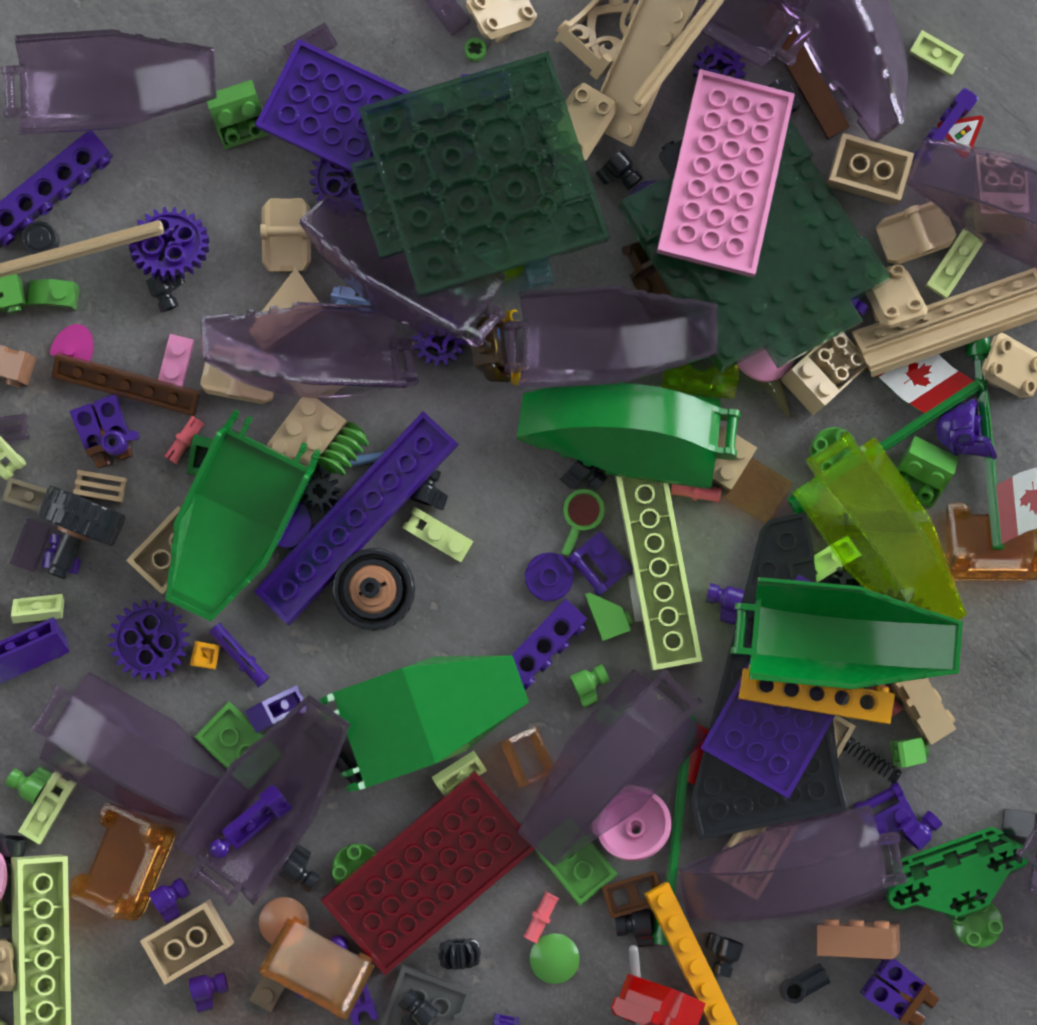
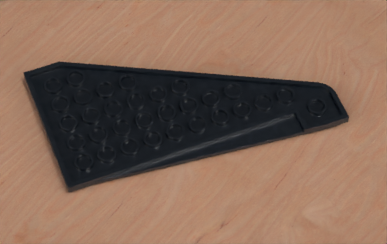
(724, 797)

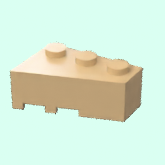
(292, 291)
(924, 709)

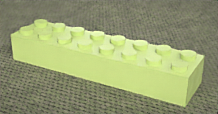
(658, 572)
(41, 940)

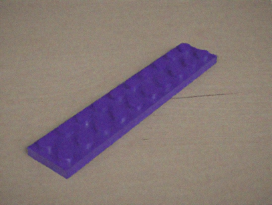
(356, 517)

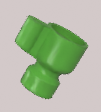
(586, 682)
(31, 786)

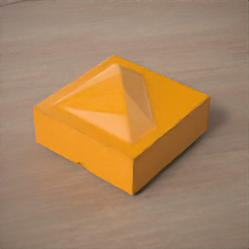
(204, 655)

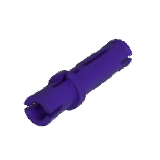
(259, 677)

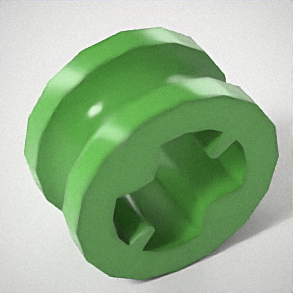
(476, 42)

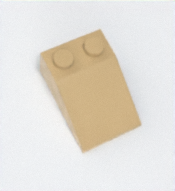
(728, 471)

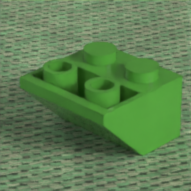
(236, 114)
(927, 470)

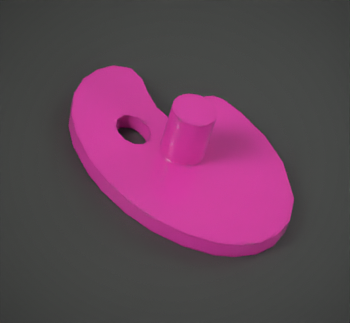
(75, 342)

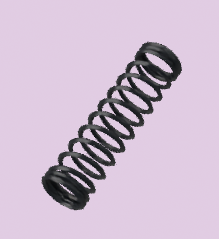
(896, 773)

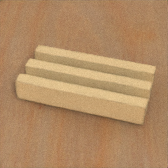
(79, 481)

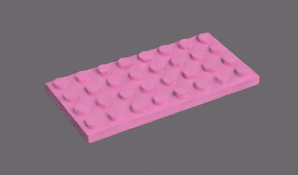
(726, 173)

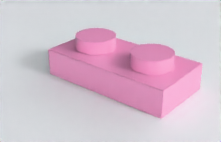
(176, 359)

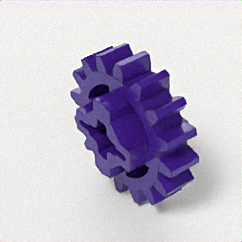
(717, 54)
(427, 344)

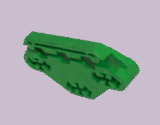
(954, 881)

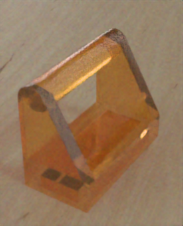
(514, 762)

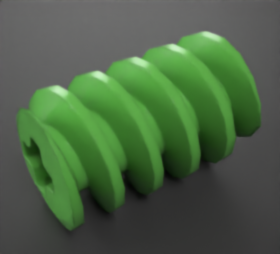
(343, 449)

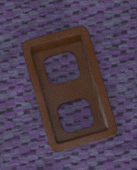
(635, 903)

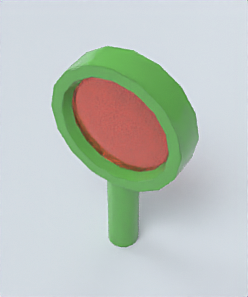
(582, 512)

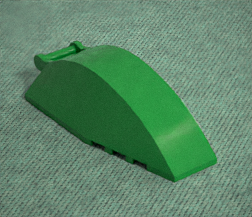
(631, 430)
(843, 636)

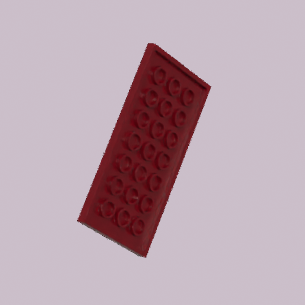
(428, 873)

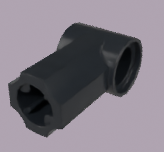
(807, 983)

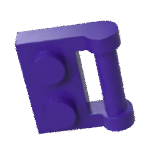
(605, 557)
(893, 816)

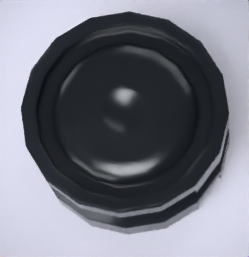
(39, 237)

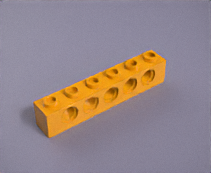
(880, 712)

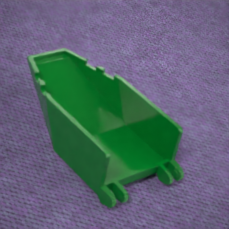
(232, 518)
(426, 713)

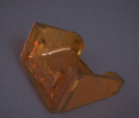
(971, 553)
(124, 864)
(316, 968)

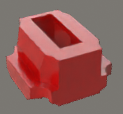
(655, 1004)

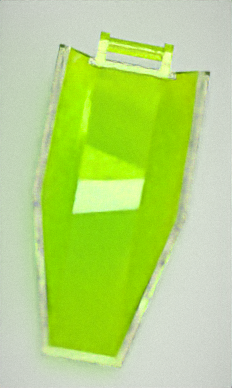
(879, 527)

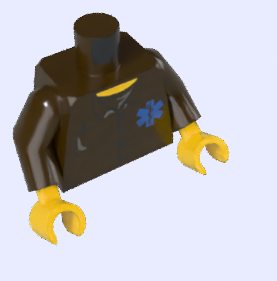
(492, 354)

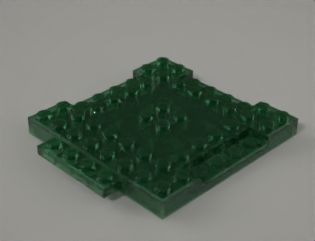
(477, 176)
(805, 271)

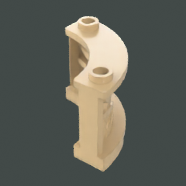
(600, 58)

